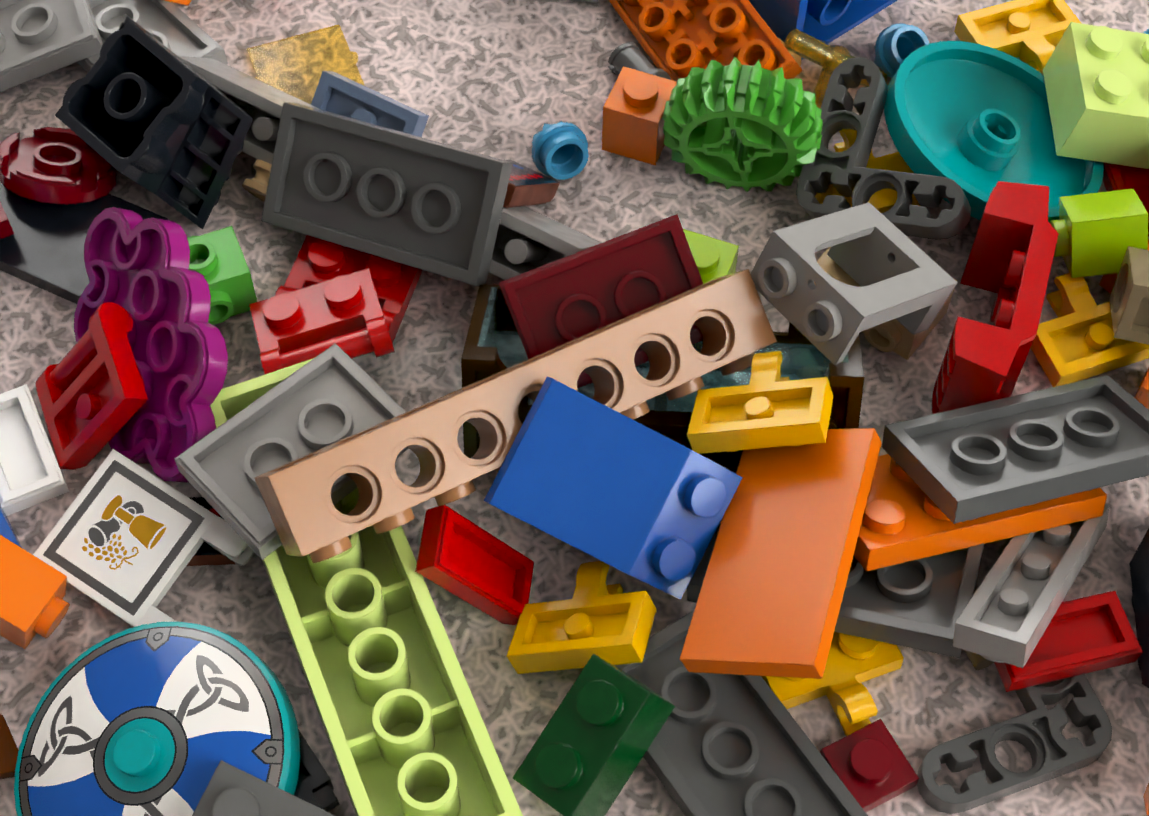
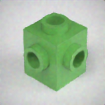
(226, 272)

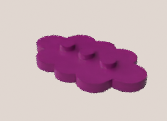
(174, 346)

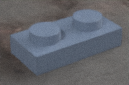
(359, 102)

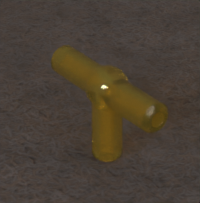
(821, 54)

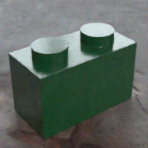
(593, 741)

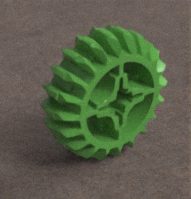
(742, 125)

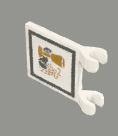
(132, 540)

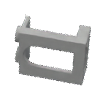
(892, 274)

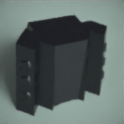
(157, 121)

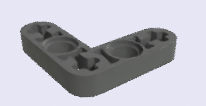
(848, 168)
(1036, 730)

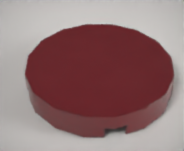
(54, 167)

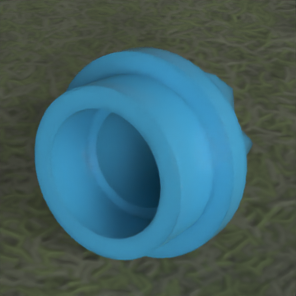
(896, 44)
(560, 150)

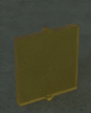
(298, 61)

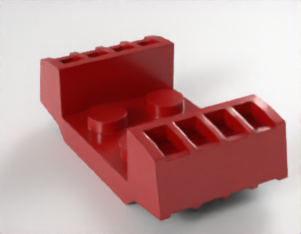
(1014, 260)

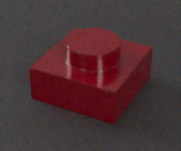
(871, 765)

